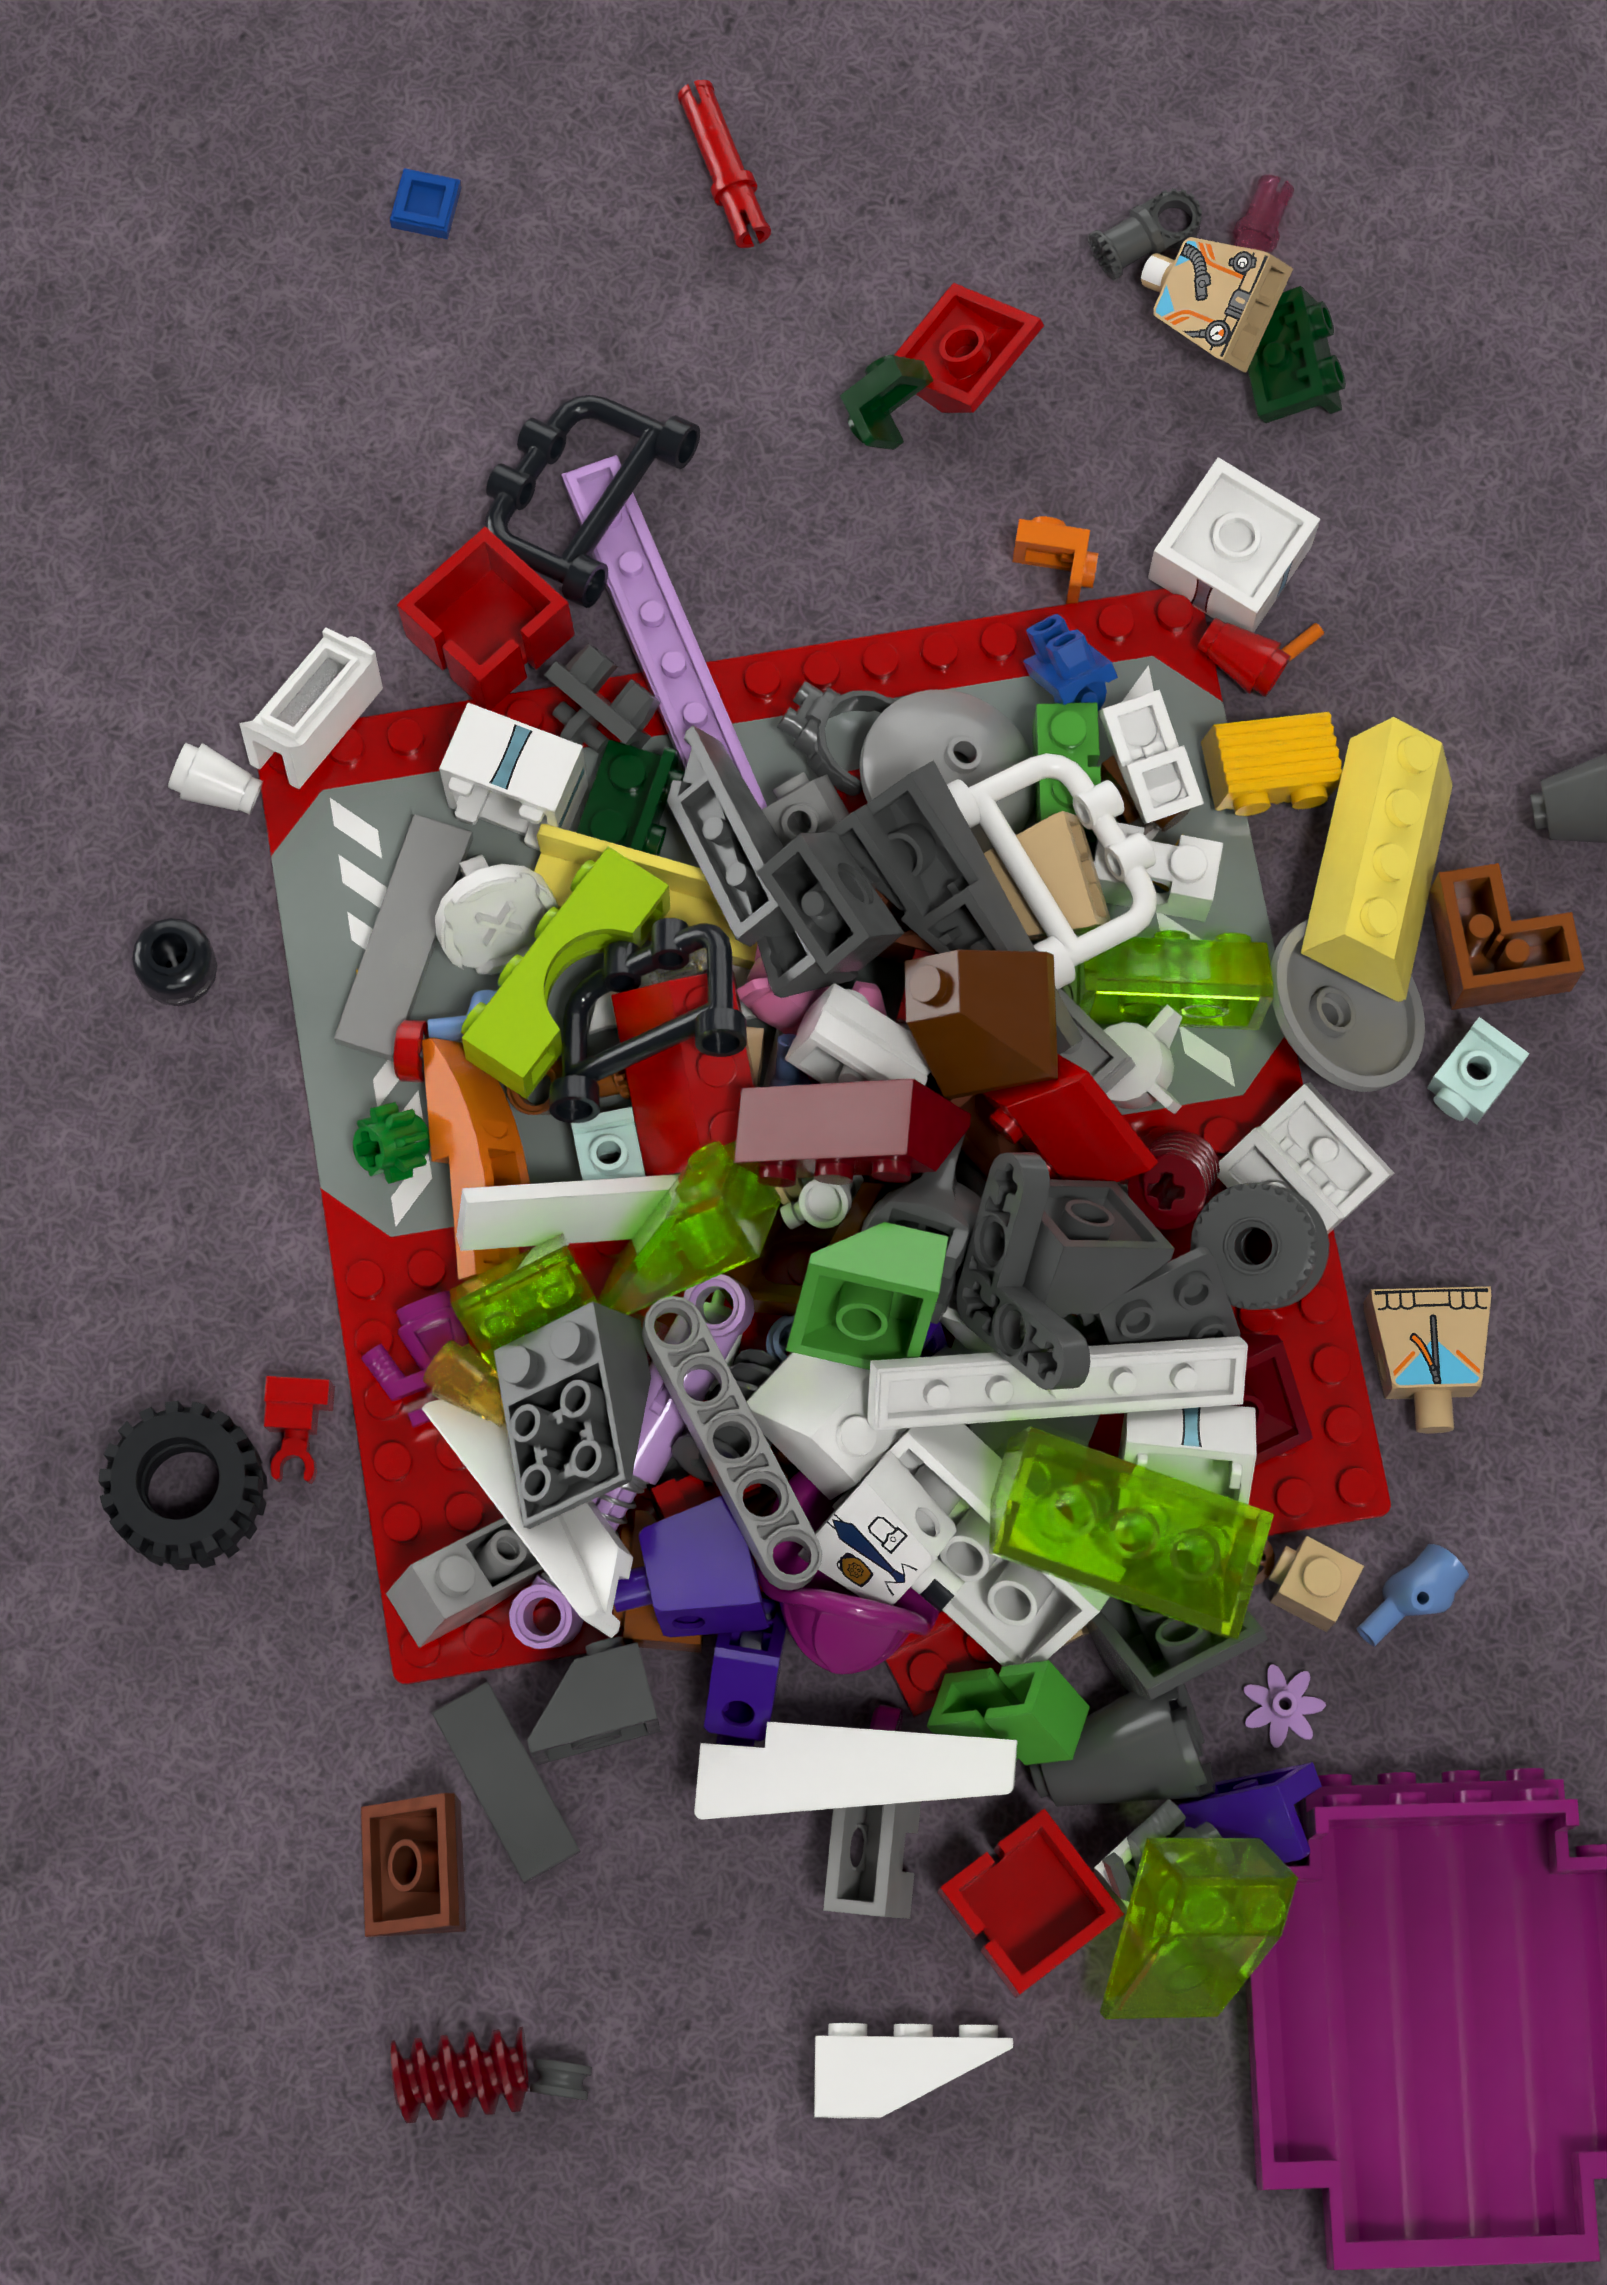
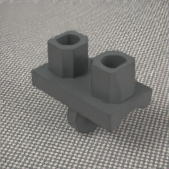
(623, 717)

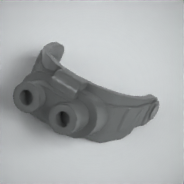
(809, 725)

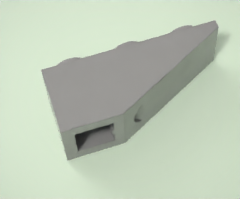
(462, 1581)

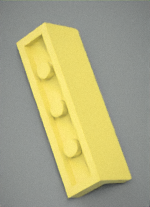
(690, 894)

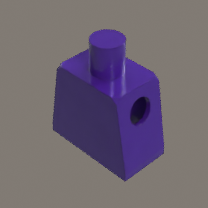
(696, 1575)
(745, 1681)

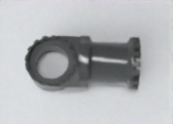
(1143, 233)

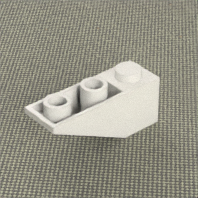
(879, 2074)

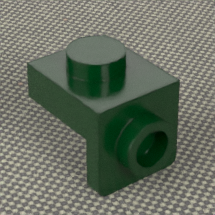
(885, 388)

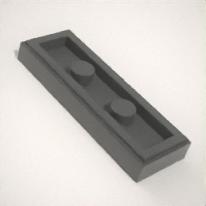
(506, 1782)

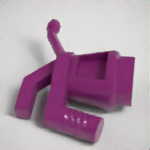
(424, 1331)

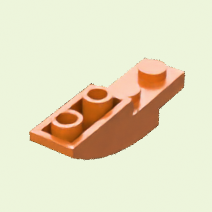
(473, 1134)

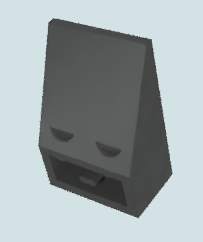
(573, 1408)

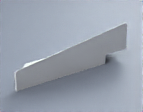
(848, 1768)

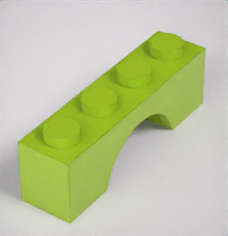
(515, 1032)

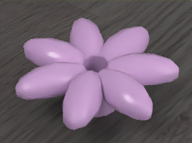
(1273, 1713)

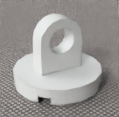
(491, 914)

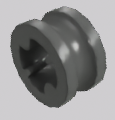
(561, 2079)

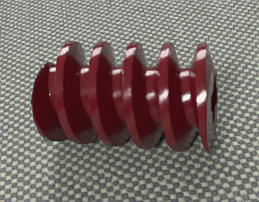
(1193, 1168)
(460, 2076)

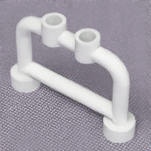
(1096, 810)

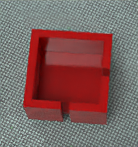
(486, 618)
(1031, 1904)

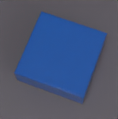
(425, 203)

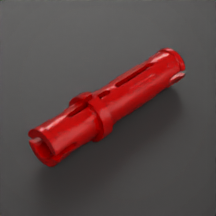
(732, 184)

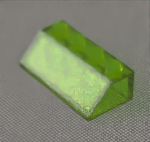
(1127, 1531)

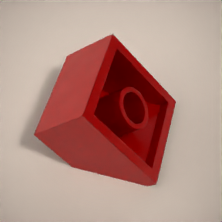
(1071, 1127)

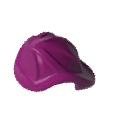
(829, 1620)

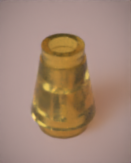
(466, 1381)

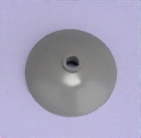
(931, 728)
(1342, 1025)

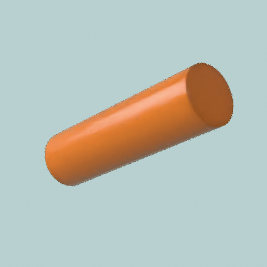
(1303, 641)

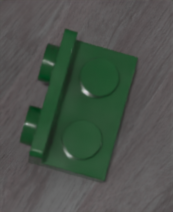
(1294, 360)
(630, 797)

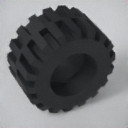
(150, 1444)

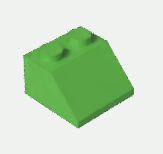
(869, 1296)

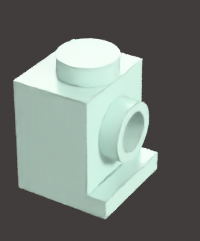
(1492, 1053)
(608, 1137)

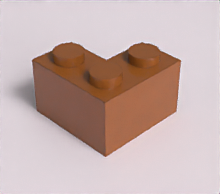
(1488, 954)

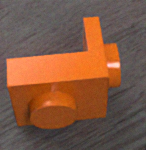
(1054, 545)

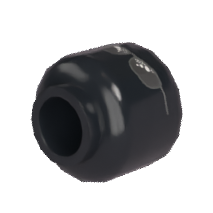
(166, 945)

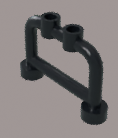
(544, 443)
(715, 1025)

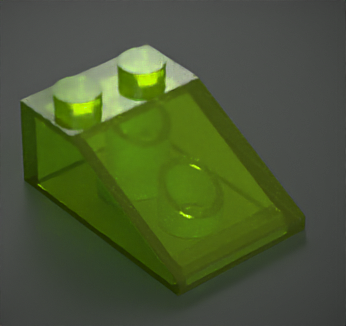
(699, 1229)
(1196, 1926)

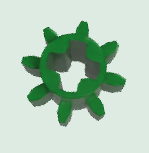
(391, 1142)

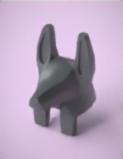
(939, 1206)

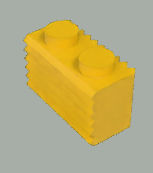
(1272, 763)

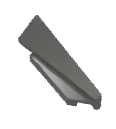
(730, 845)

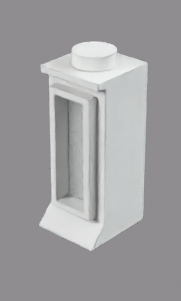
(315, 706)

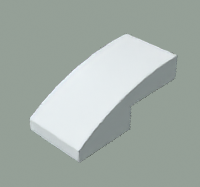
(1150, 757)

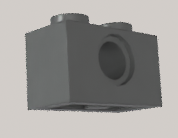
(830, 902)

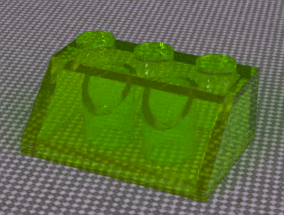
(1206, 981)

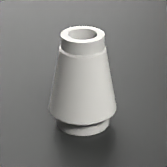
(213, 780)

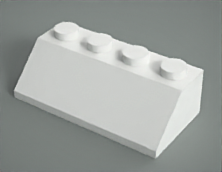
(1002, 1604)

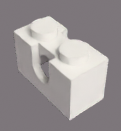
(1186, 869)

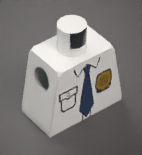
(889, 1539)

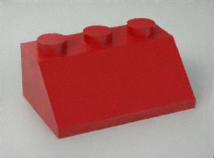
(679, 1094)

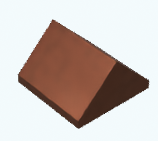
(413, 1866)

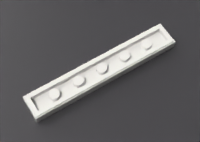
(1118, 1381)

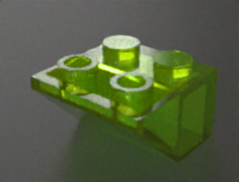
(521, 1295)

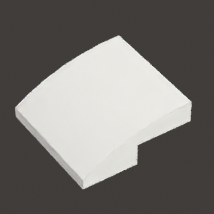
(1311, 1153)

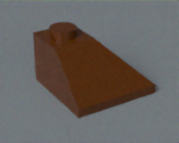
(984, 1018)

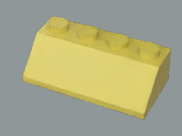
(1380, 857)

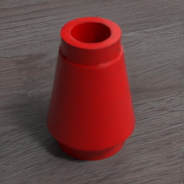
(1244, 656)

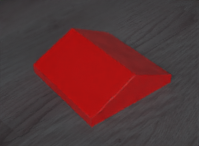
(968, 347)

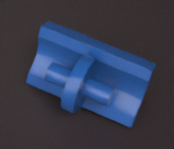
(1067, 663)

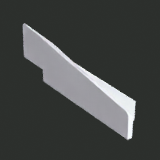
(573, 1548)

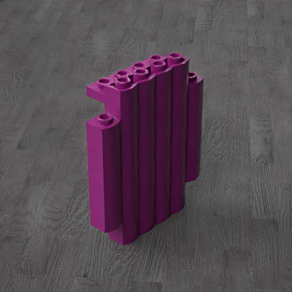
(1438, 2024)

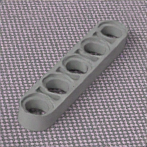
(737, 1474)

